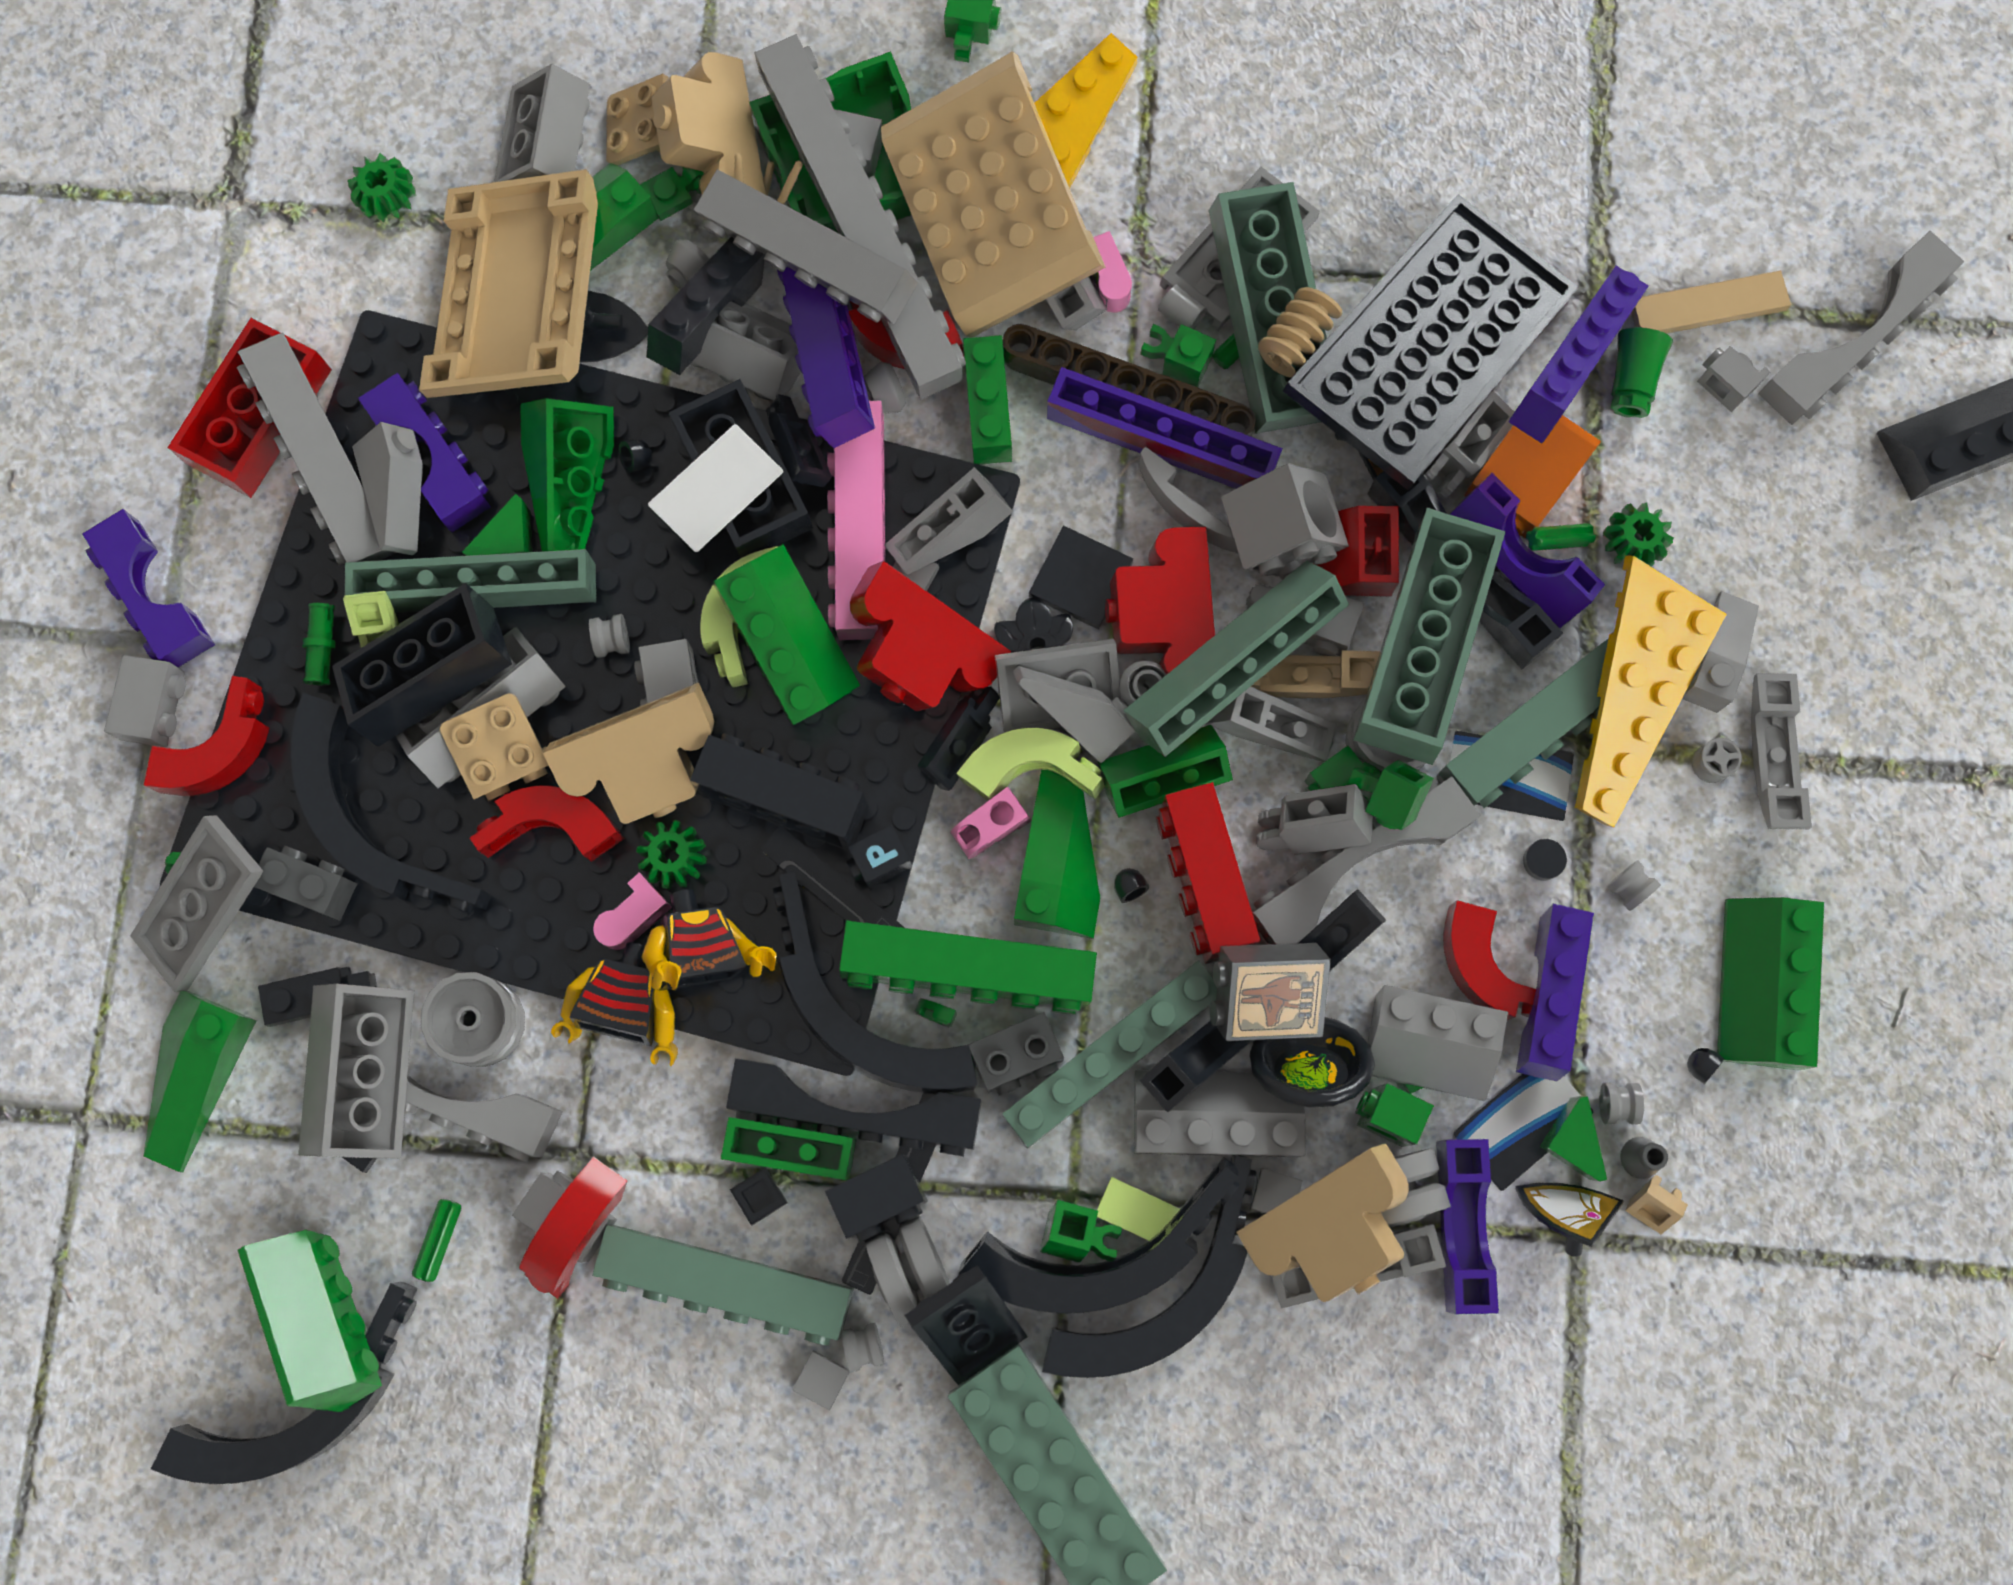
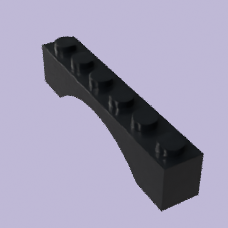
(1507, 614)
(768, 1091)

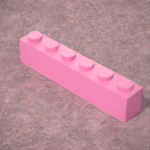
(858, 521)

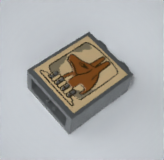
(1270, 991)

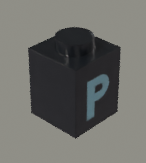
(878, 857)

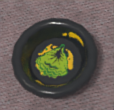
(1314, 1069)

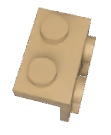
(631, 122)
(494, 747)

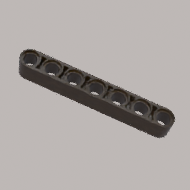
(1115, 372)

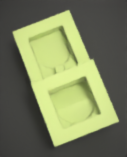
(370, 615)
(1134, 1209)

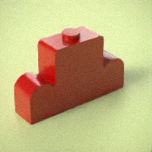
(1167, 603)
(919, 641)

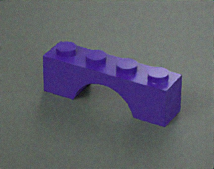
(449, 487)
(125, 554)
(1555, 585)
(1553, 1020)
(1469, 1269)

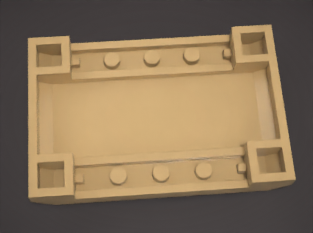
(990, 197)
(513, 284)

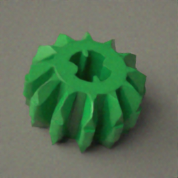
(381, 187)
(1632, 521)
(686, 849)

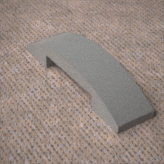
(1159, 479)
(1776, 752)
(1421, 1255)

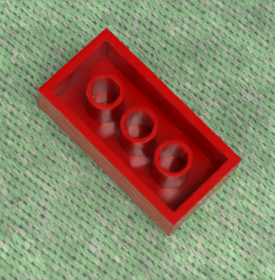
(225, 428)
(1207, 870)

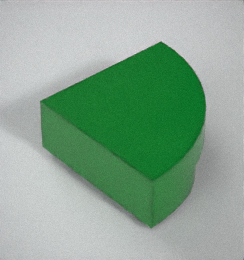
(935, 1012)

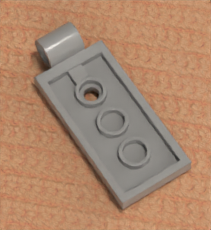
(1192, 286)

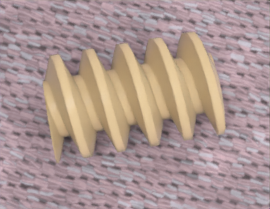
(1296, 327)

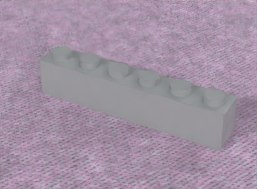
(806, 247)
(314, 448)

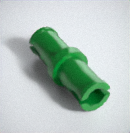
(319, 644)

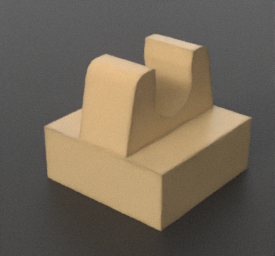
(1657, 1206)

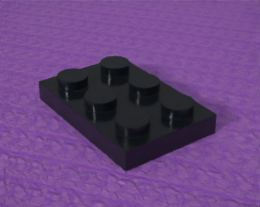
(966, 1325)

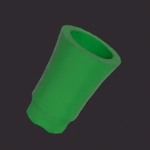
(1638, 370)

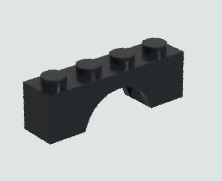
(683, 324)

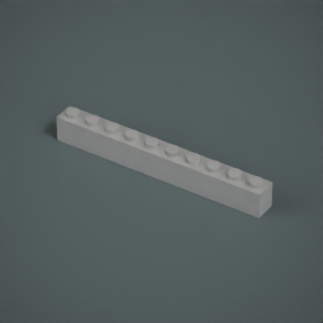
(855, 206)

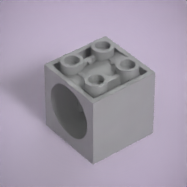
(1284, 521)

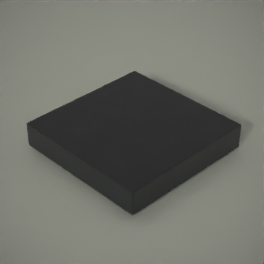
(1078, 576)

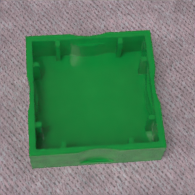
(865, 89)

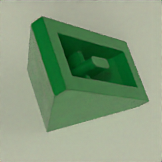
(506, 533)
(1575, 1140)

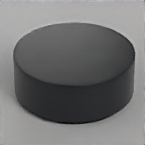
(1544, 859)

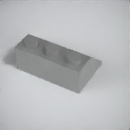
(543, 125)
(751, 348)
(1436, 1042)

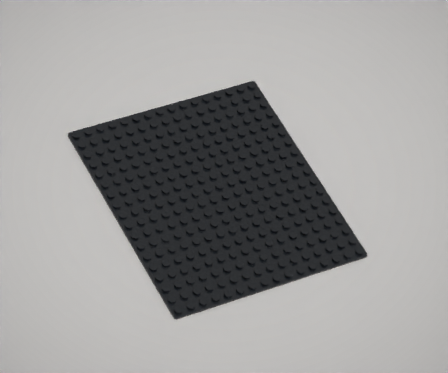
(541, 884)

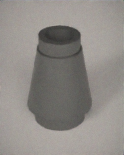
(1635, 1159)

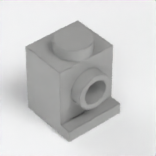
(1731, 377)

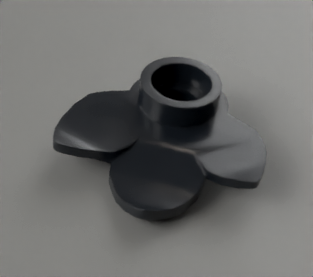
(1034, 628)

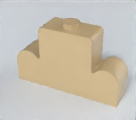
(708, 120)
(637, 755)
(1334, 1227)

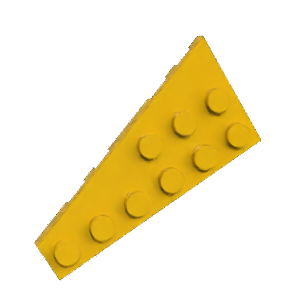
(1081, 100)
(1644, 675)

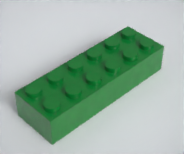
(967, 966)

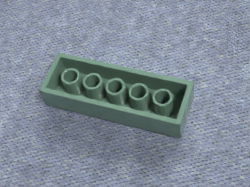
(1262, 268)
(1429, 636)
(1054, 1475)

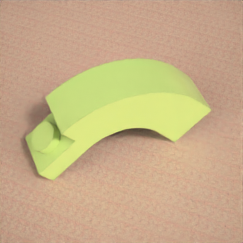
(721, 633)
(1023, 750)

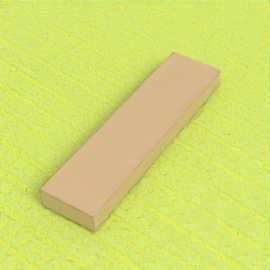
(1713, 303)

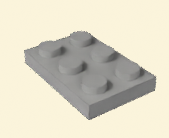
(1086, 664)

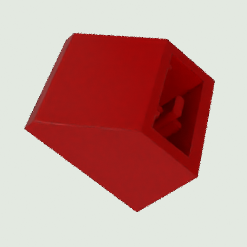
(1372, 558)

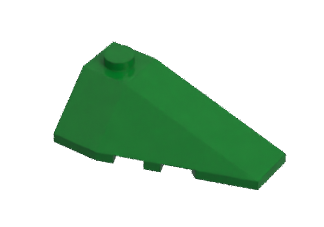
(621, 211)
(564, 464)
(1059, 867)
(192, 1069)

